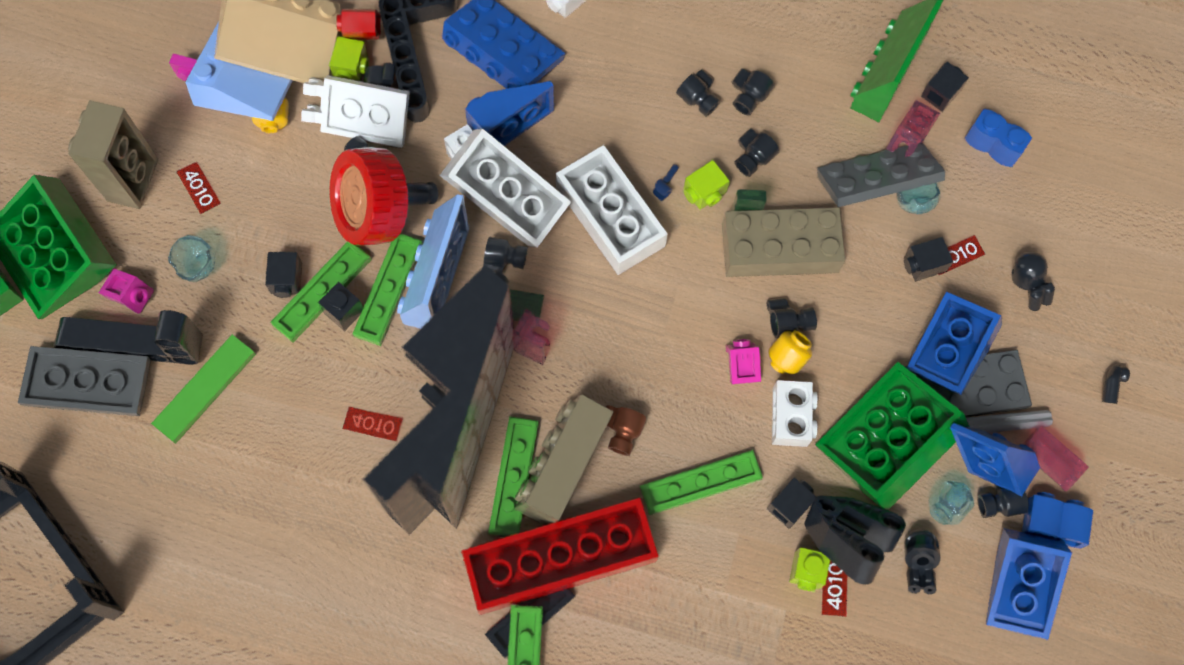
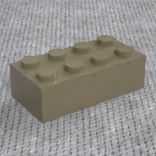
(113, 154)
(782, 242)
(563, 460)

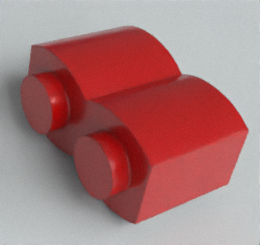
(359, 23)

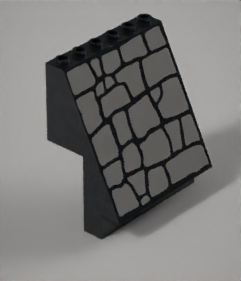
(467, 358)

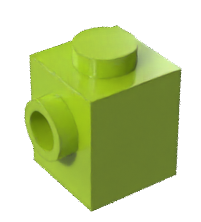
(349, 59)
(706, 185)
(809, 569)

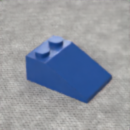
(510, 111)
(955, 343)
(996, 458)
(1027, 583)

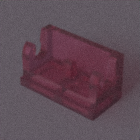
(914, 127)
(527, 341)
(1056, 458)

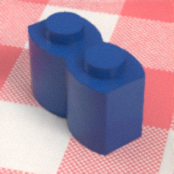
(998, 138)
(1058, 520)

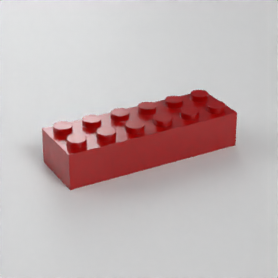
(559, 556)

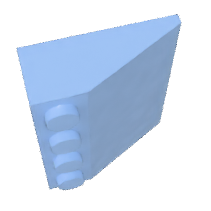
(234, 87)
(435, 263)

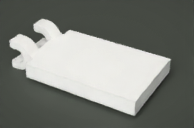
(358, 109)

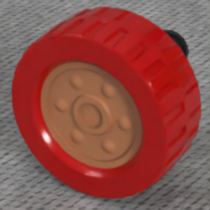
(372, 196)

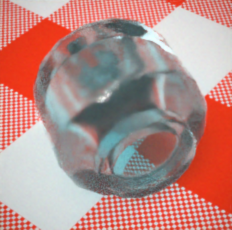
(951, 503)

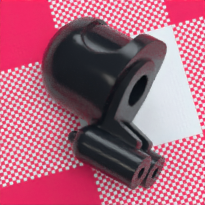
(1031, 275)
(922, 556)

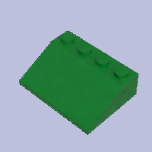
(893, 59)
(50, 246)
(892, 436)

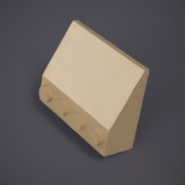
(278, 36)

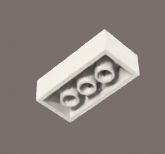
(505, 188)
(611, 210)

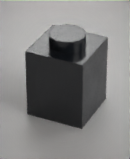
(944, 86)
(927, 259)
(283, 273)
(341, 306)
(792, 502)

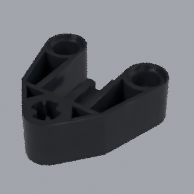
(853, 534)

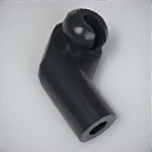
(1112, 383)

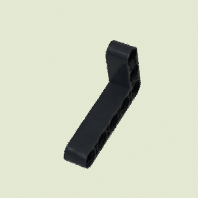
(402, 45)
(171, 341)

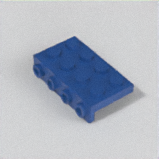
(500, 44)

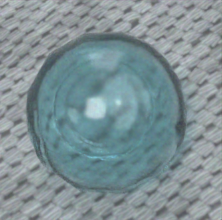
(919, 199)
(192, 258)

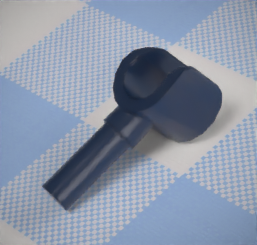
(662, 189)

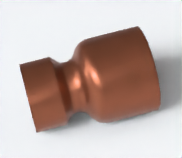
(627, 425)

